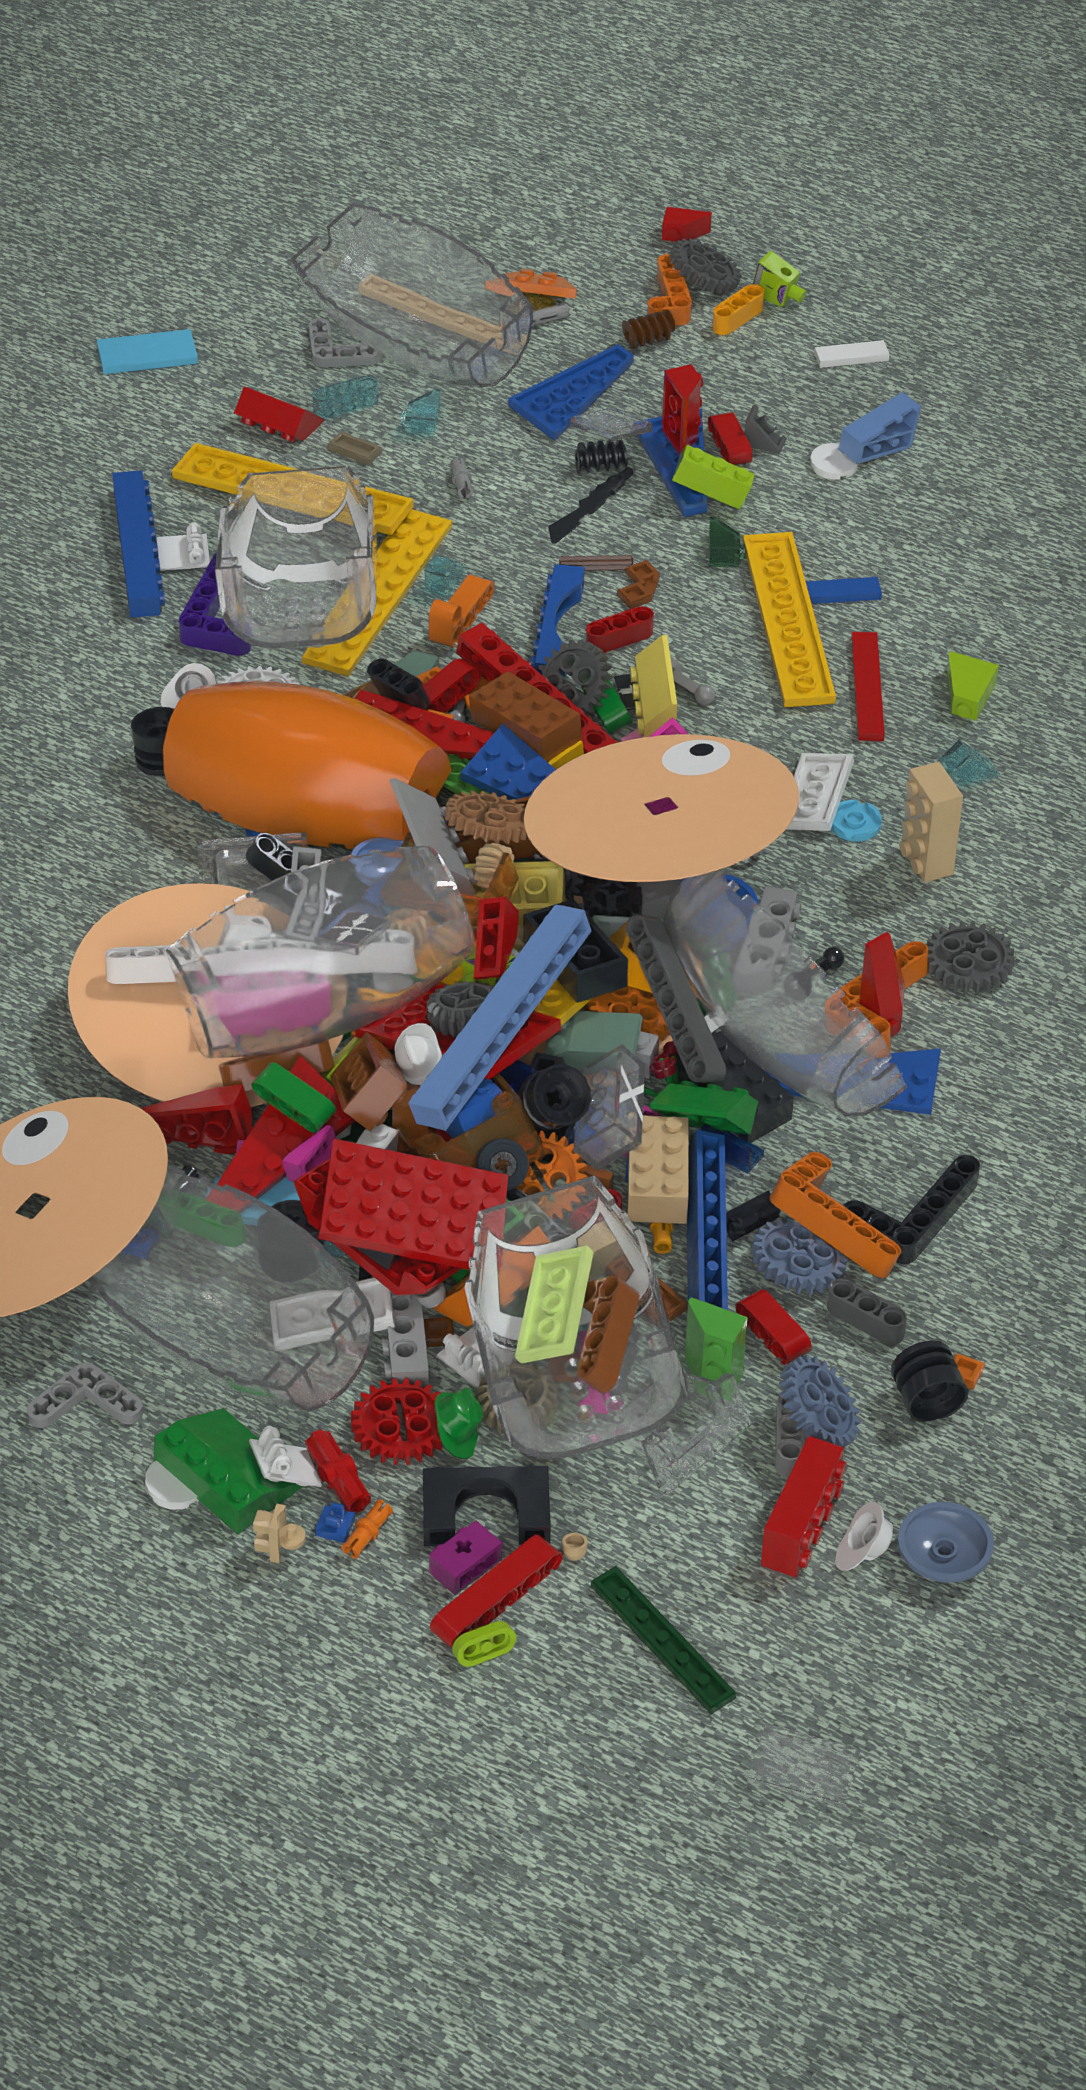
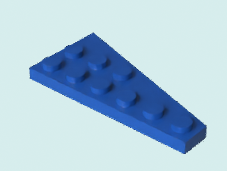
(570, 392)
(506, 766)

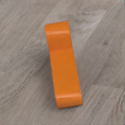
(674, 293)
(451, 618)

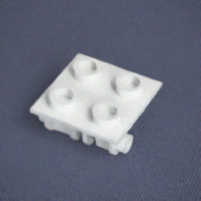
(184, 550)
(463, 1356)
(283, 1461)

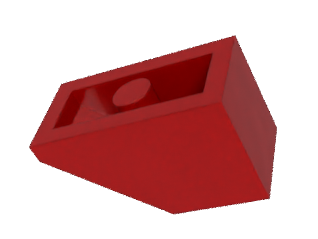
(685, 224)

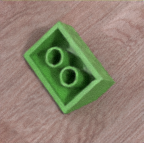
(714, 1341)

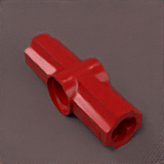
(338, 1471)

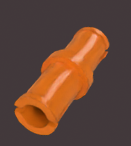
(367, 1529)

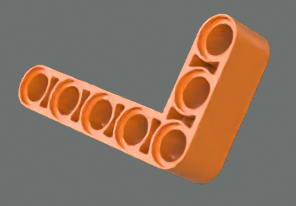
(913, 965)
(800, 1197)

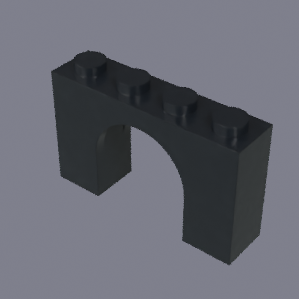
(449, 1488)

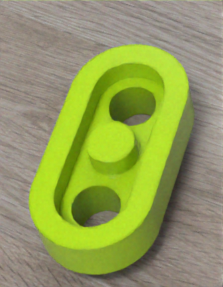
(481, 1644)

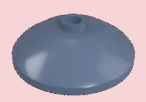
(948, 1530)

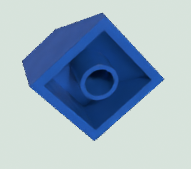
(476, 1109)

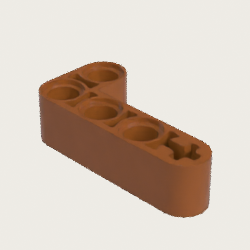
(246, 1069)
(613, 1313)

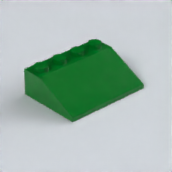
(219, 1466)

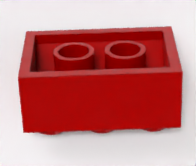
(681, 406)
(276, 415)

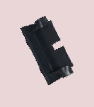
(750, 1216)

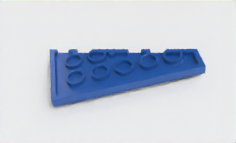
(665, 461)
(919, 1074)

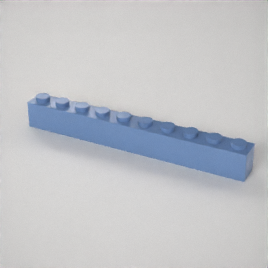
(499, 1017)

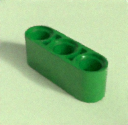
(613, 712)
(293, 1097)

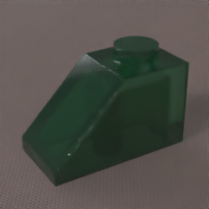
(724, 545)

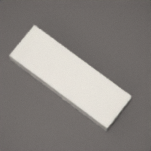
(851, 354)

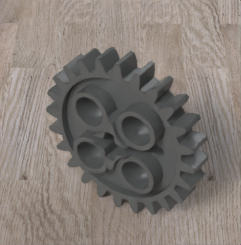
(705, 266)
(588, 663)
(970, 957)

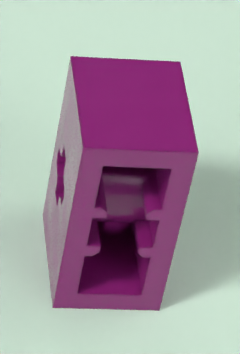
(465, 1557)

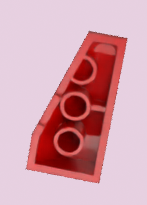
(883, 981)
(206, 1118)

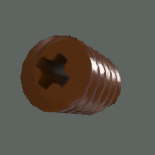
(648, 328)

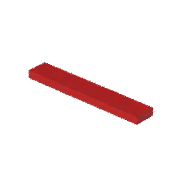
(867, 686)

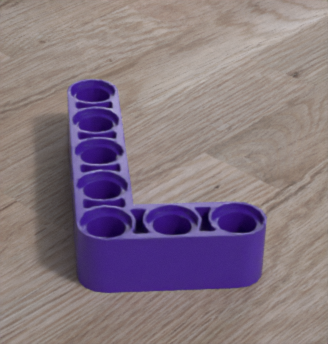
(198, 622)

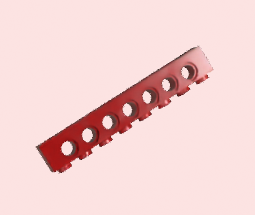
(494, 657)

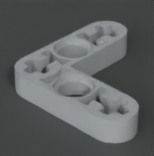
(323, 353)
(84, 1388)

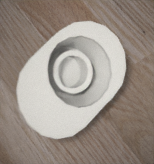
(187, 678)
(417, 1052)
(866, 1537)

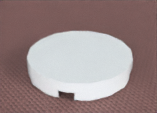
(831, 462)
(167, 1489)

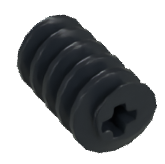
(600, 455)

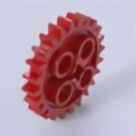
(378, 1425)

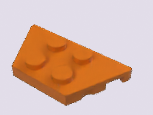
(542, 284)

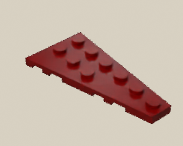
(449, 734)
(274, 1136)

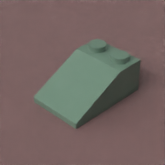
(593, 1035)

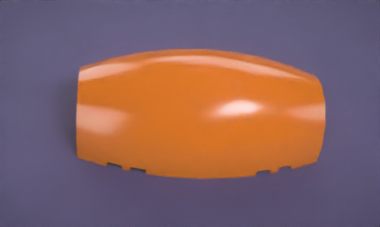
(297, 761)

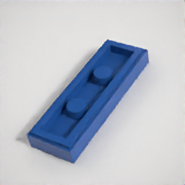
(844, 590)

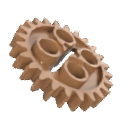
(487, 817)

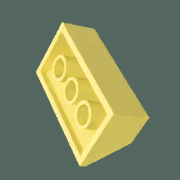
(653, 687)
(537, 887)

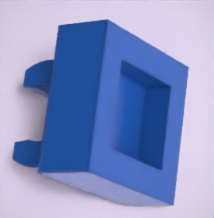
(335, 1523)

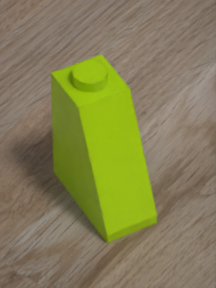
(969, 684)

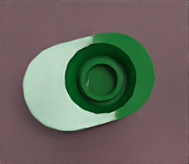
(458, 1421)

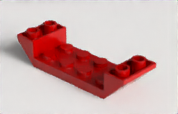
(404, 1277)

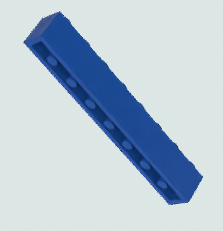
(138, 544)
(707, 1220)

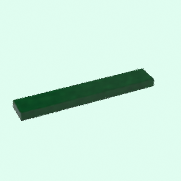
(663, 1640)

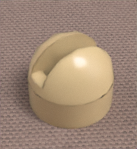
(574, 1546)

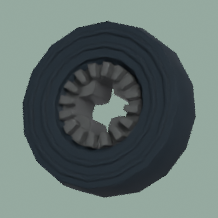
(508, 1150)

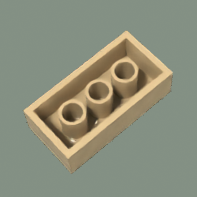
(931, 822)
(659, 1172)

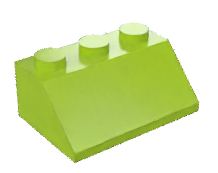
(713, 476)

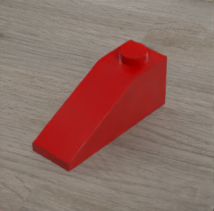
(495, 936)

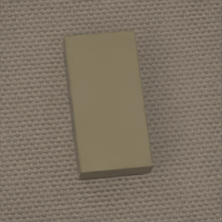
(354, 448)

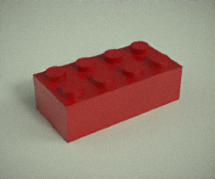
(803, 1507)

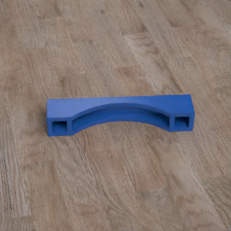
(564, 592)

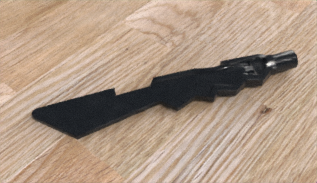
(588, 505)

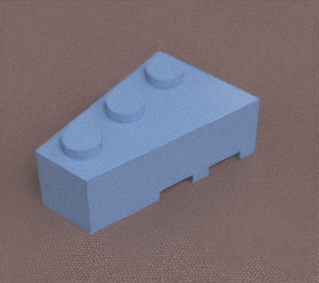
(882, 430)

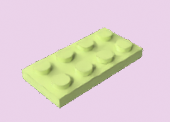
(554, 1304)

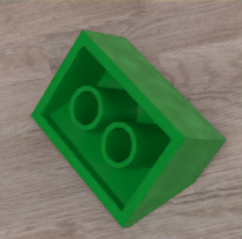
(711, 1105)

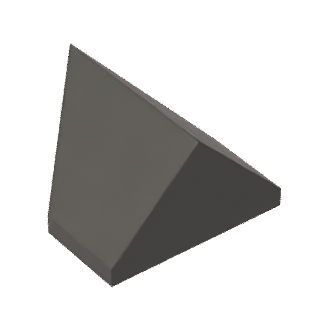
(761, 434)

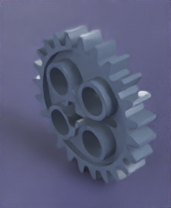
(796, 1257)
(819, 1401)

